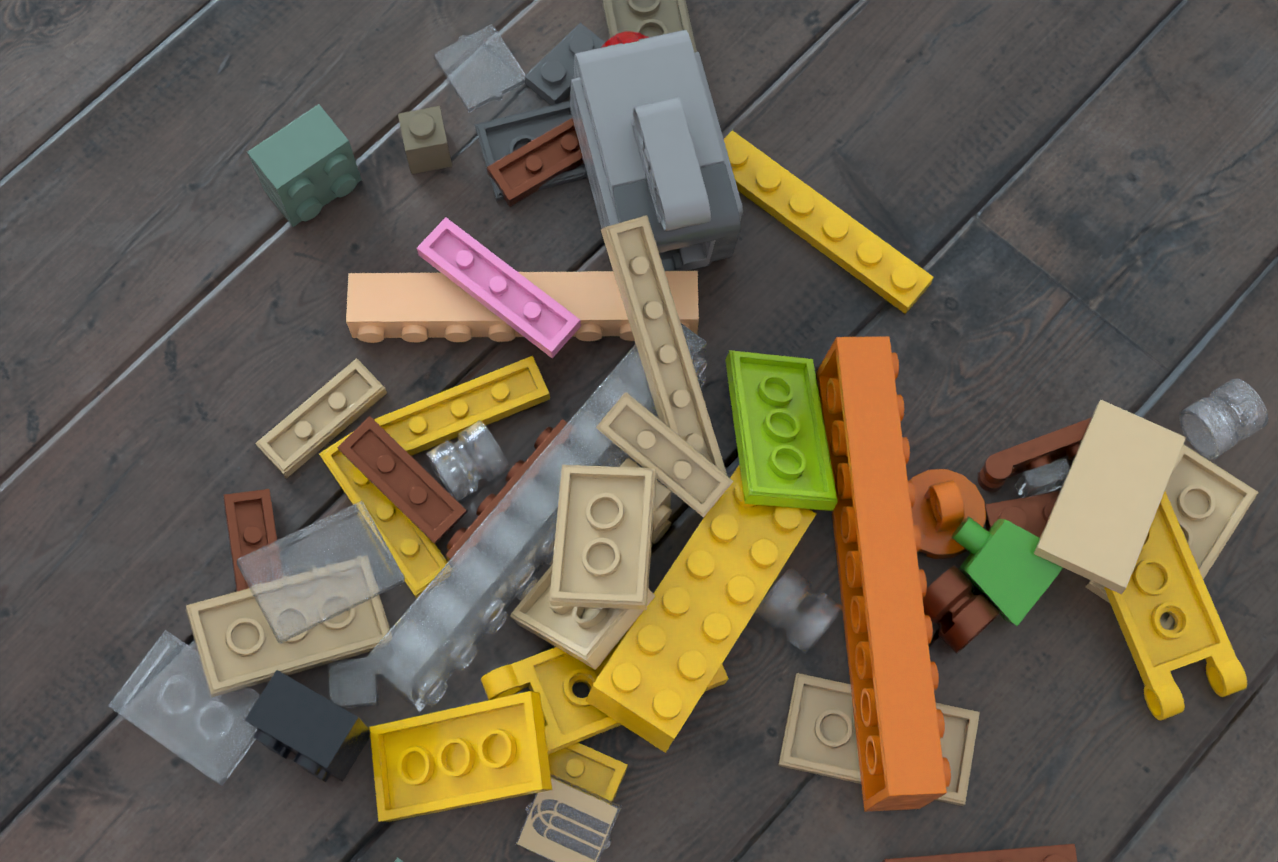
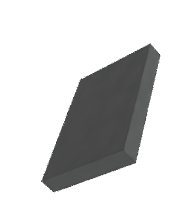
(511, 132)

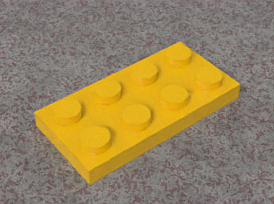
(460, 757)

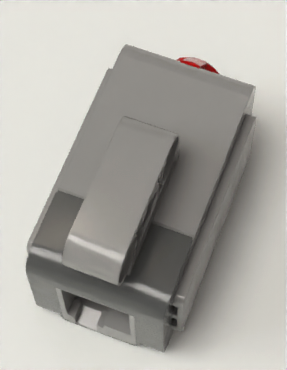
(656, 146)

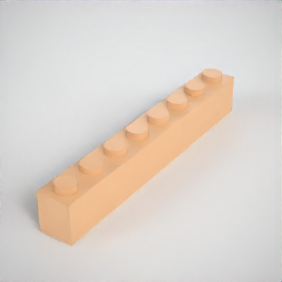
(435, 307)

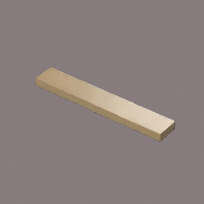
(659, 335)

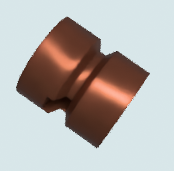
(957, 609)

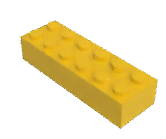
(697, 615)

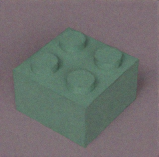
(305, 165)

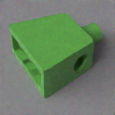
(1005, 566)

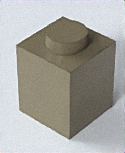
(425, 140)

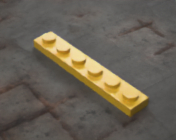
(825, 225)

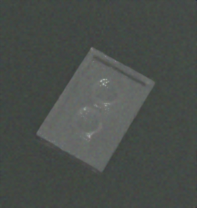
(320, 571)
(174, 706)

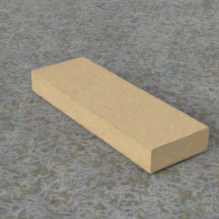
(321, 418)
(659, 447)

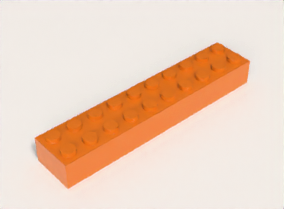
(881, 579)

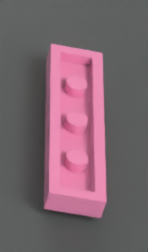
(499, 287)

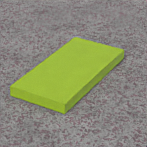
(780, 431)

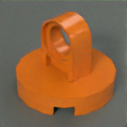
(941, 506)

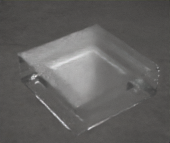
(1042, 479)
(352, 683)

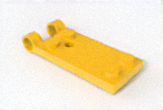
(1171, 583)
(553, 675)

